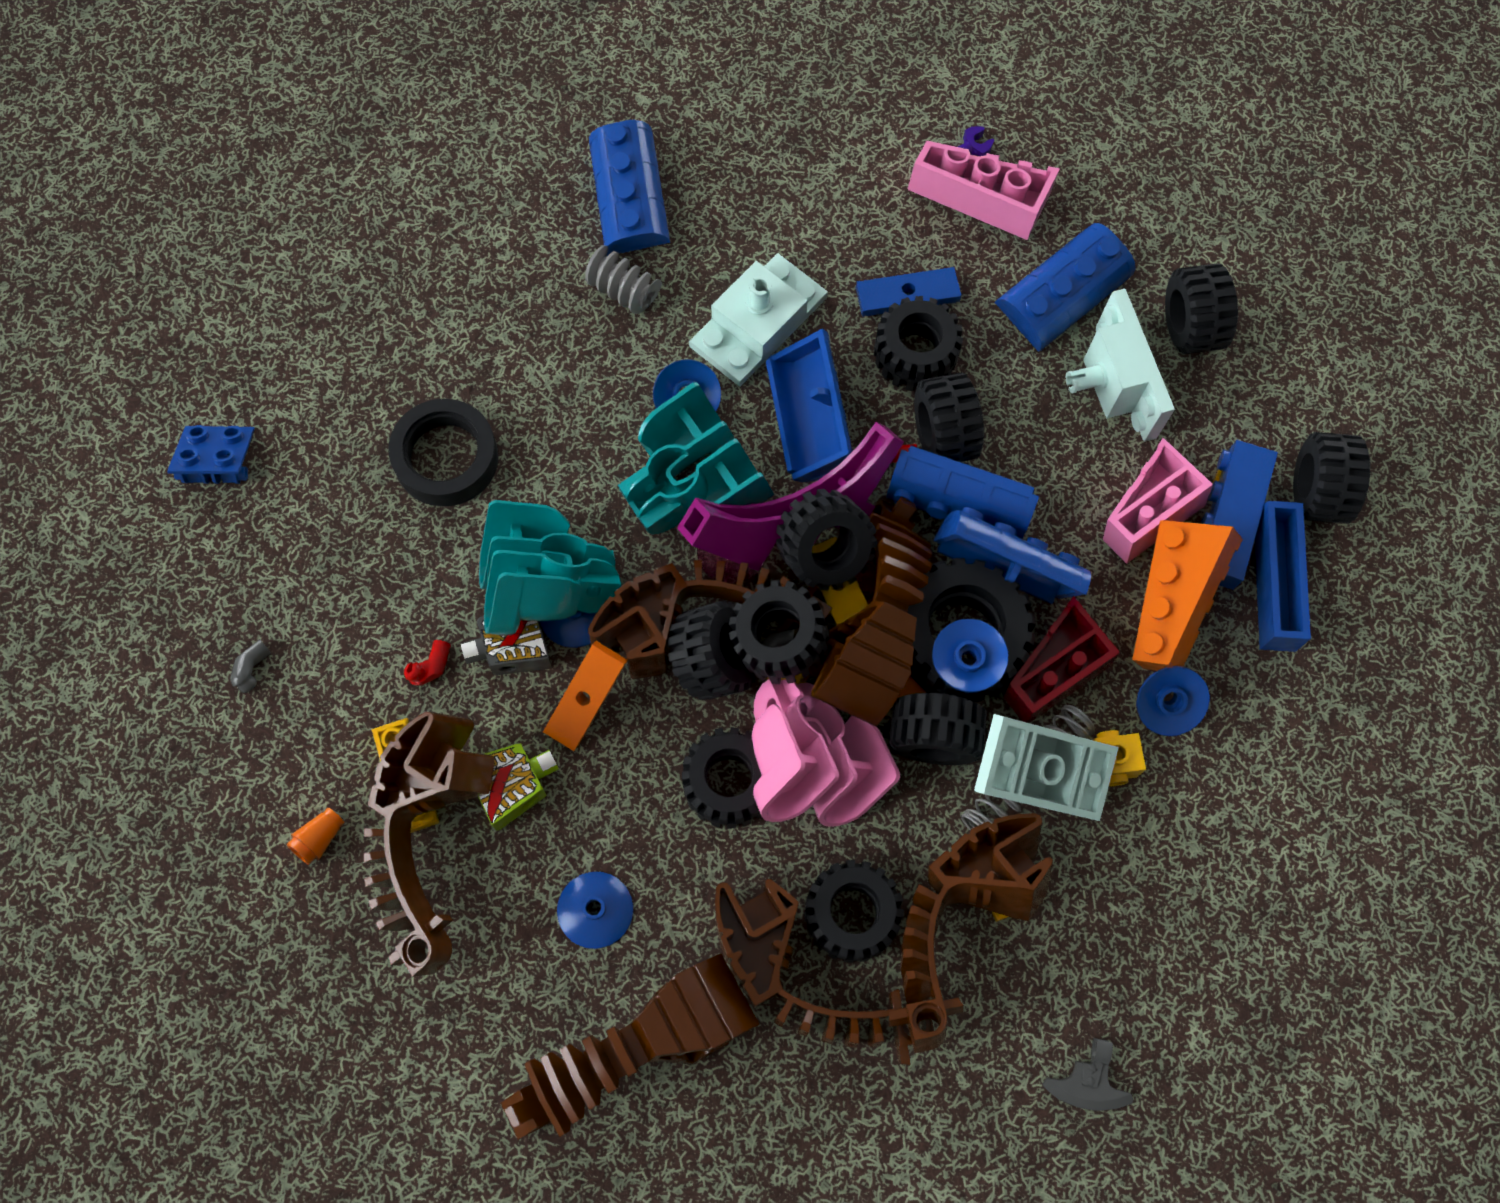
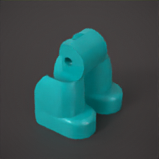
(676, 438)
(538, 568)

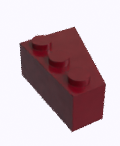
(1062, 663)

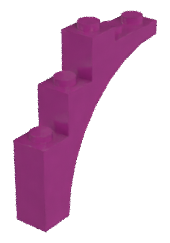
(749, 530)

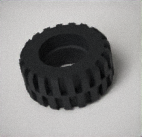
(985, 592)

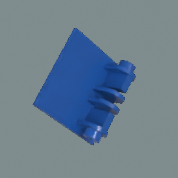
(211, 453)

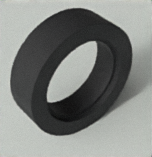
(432, 415)

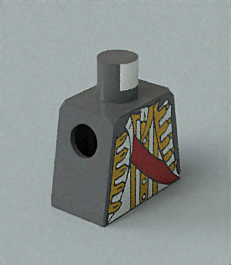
(509, 653)

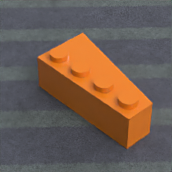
(1180, 589)

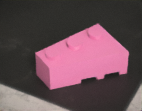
(1164, 490)

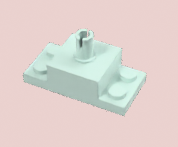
(756, 317)
(1124, 370)
(1045, 768)

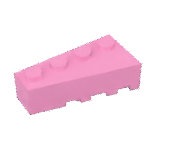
(983, 186)

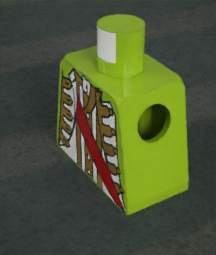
(515, 783)

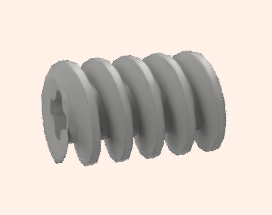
(619, 282)

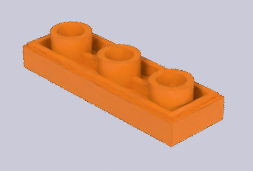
(575, 710)

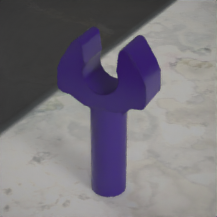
(972, 134)

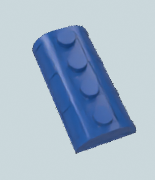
(628, 186)
(1068, 285)
(809, 407)
(946, 485)
(1027, 562)

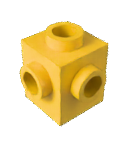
(1129, 758)

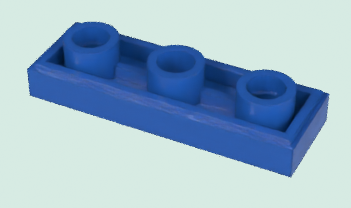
(880, 293)

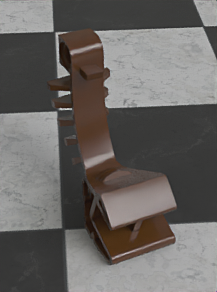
(646, 608)
(874, 649)
(416, 777)
(983, 870)
(754, 945)
(679, 1025)

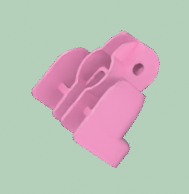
(815, 758)

